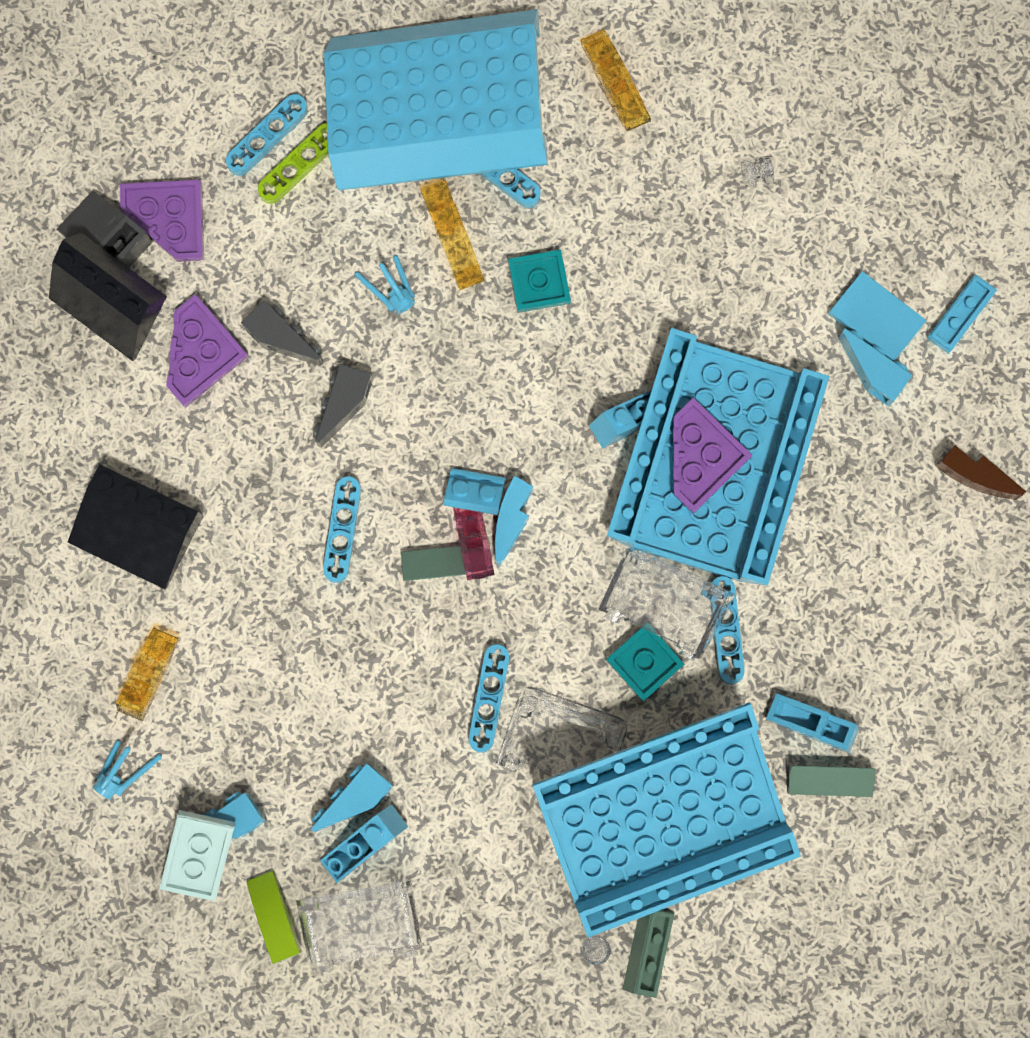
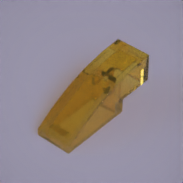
(147, 674)

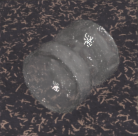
(757, 171)
(593, 946)

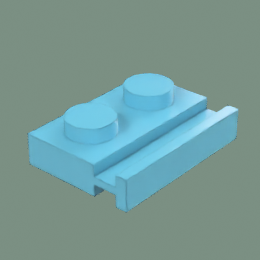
(474, 491)

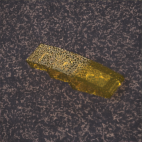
(615, 80)
(452, 235)

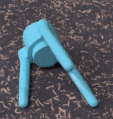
(400, 298)
(109, 782)

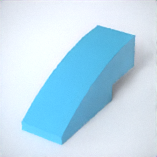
(511, 518)
(813, 723)

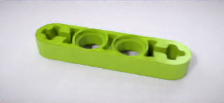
(294, 160)

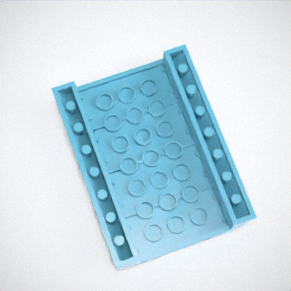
(434, 101)
(744, 521)
(666, 820)

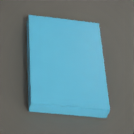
(877, 316)

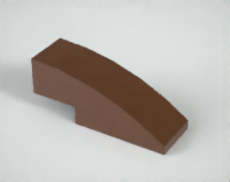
(979, 475)

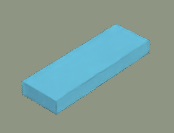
(962, 314)

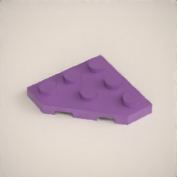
(169, 215)
(199, 352)
(702, 455)

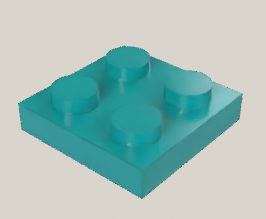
(539, 281)
(644, 662)

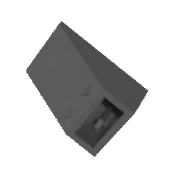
(107, 228)

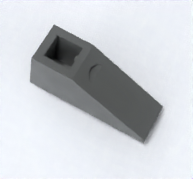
(274, 334)
(345, 401)

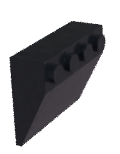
(104, 294)
(133, 527)

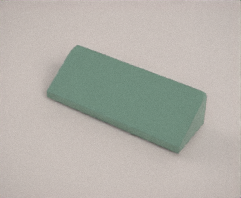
(432, 563)
(831, 781)
(648, 953)

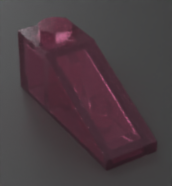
(474, 544)

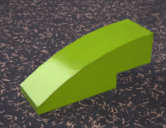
(273, 917)

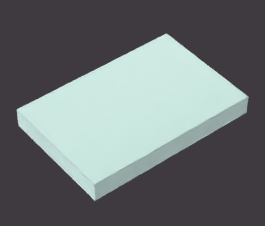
(197, 855)

